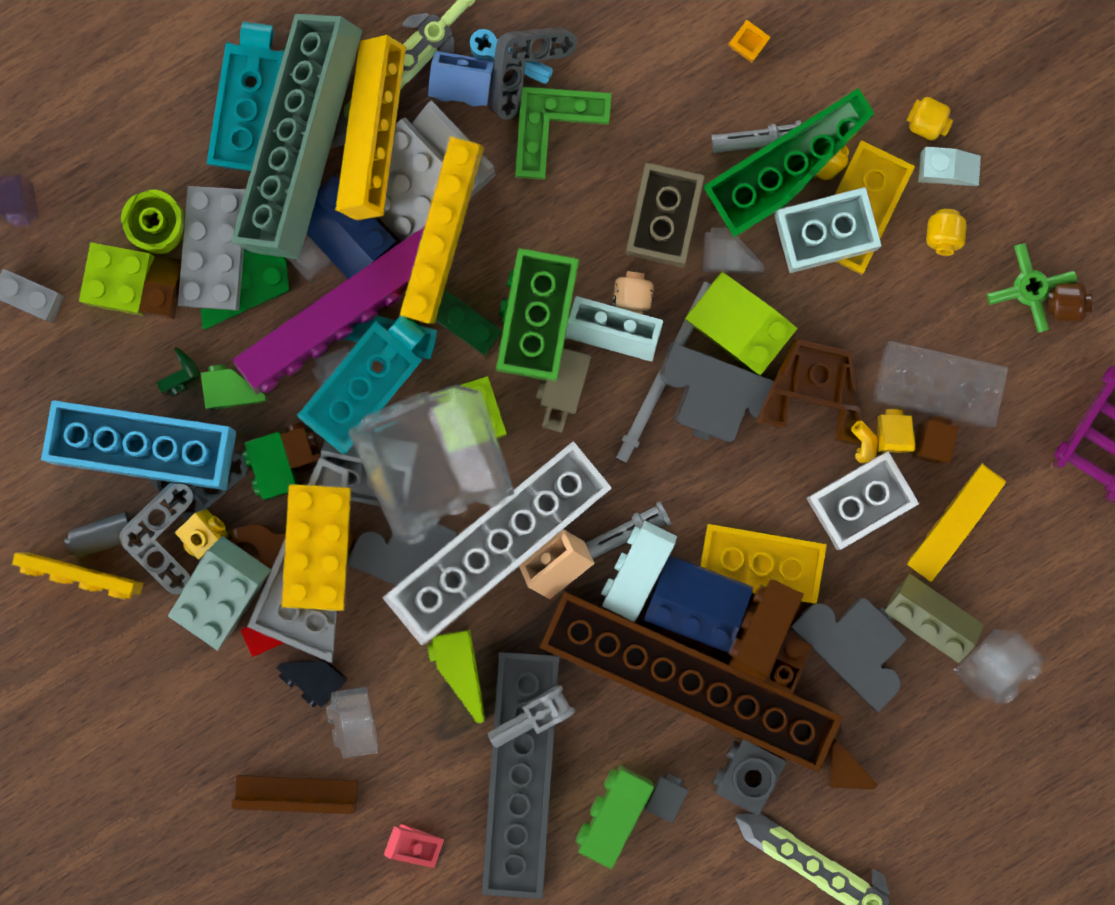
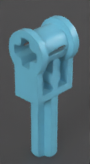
(532, 68)

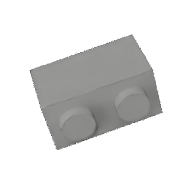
(29, 296)

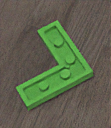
(546, 105)

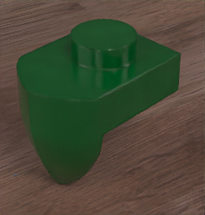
(177, 382)

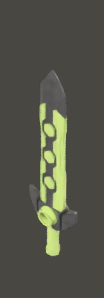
(432, 36)
(811, 864)

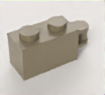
(566, 392)

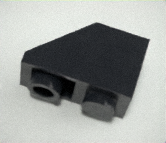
(314, 678)

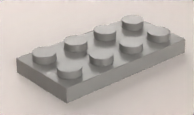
(209, 259)

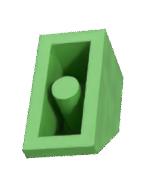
(227, 389)

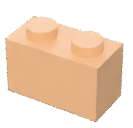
(556, 564)

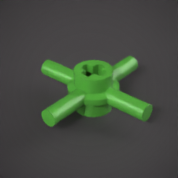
(1027, 298)

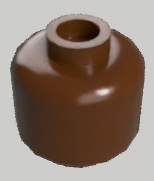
(1069, 302)

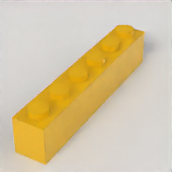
(371, 128)
(442, 230)

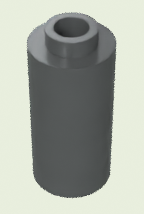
(97, 535)

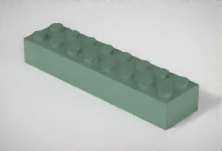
(297, 135)

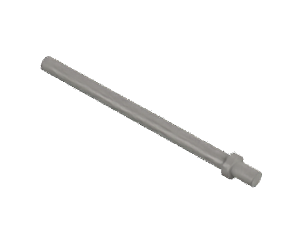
(631, 440)

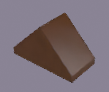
(846, 771)

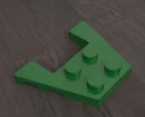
(262, 281)

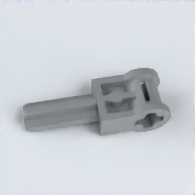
(538, 714)

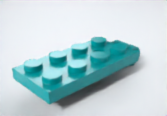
(240, 108)
(356, 389)

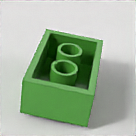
(614, 816)

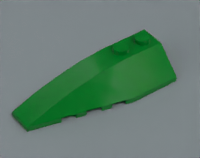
(786, 165)

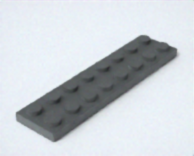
(519, 782)

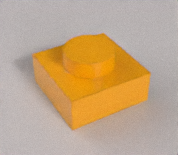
(749, 41)

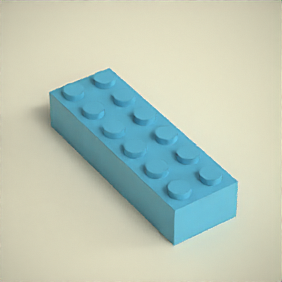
(138, 445)

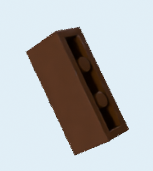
(765, 629)

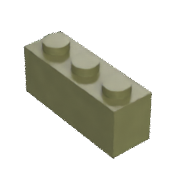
(934, 618)

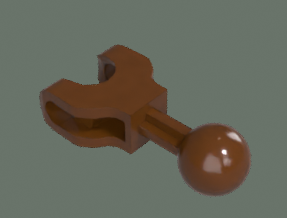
(267, 541)

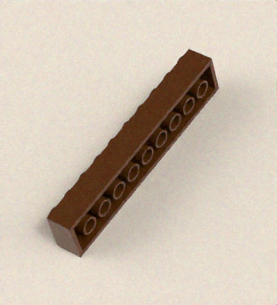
(690, 682)

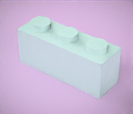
(614, 328)
(638, 570)

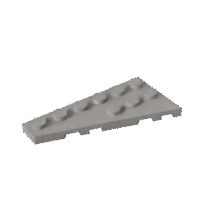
(302, 628)

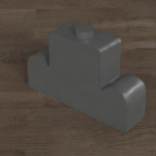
(713, 392)
(398, 558)
(855, 647)

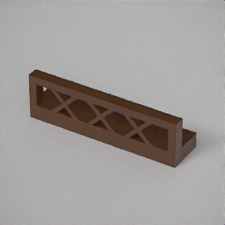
(295, 794)

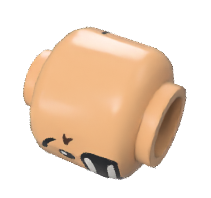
(633, 292)

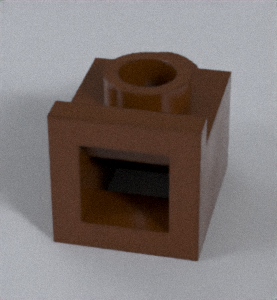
(300, 446)

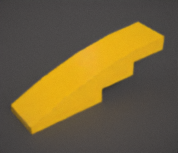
(956, 522)

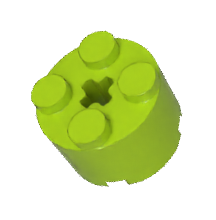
(153, 205)

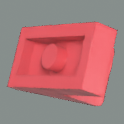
(413, 846)

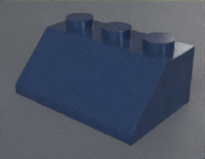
(343, 240)
(698, 603)

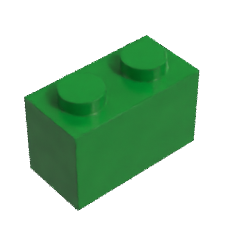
(270, 466)

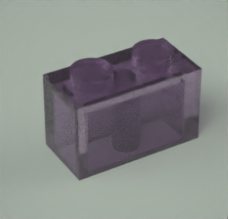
(17, 201)

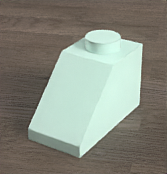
(949, 166)

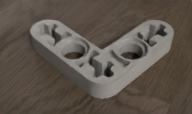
(149, 544)

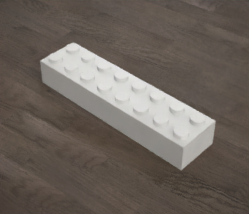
(497, 543)

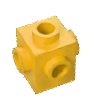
(201, 533)

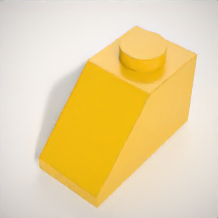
(895, 432)

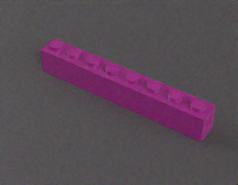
(329, 318)

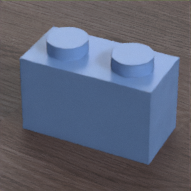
(460, 78)

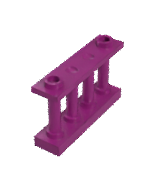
(1065, 451)

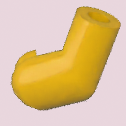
(869, 443)

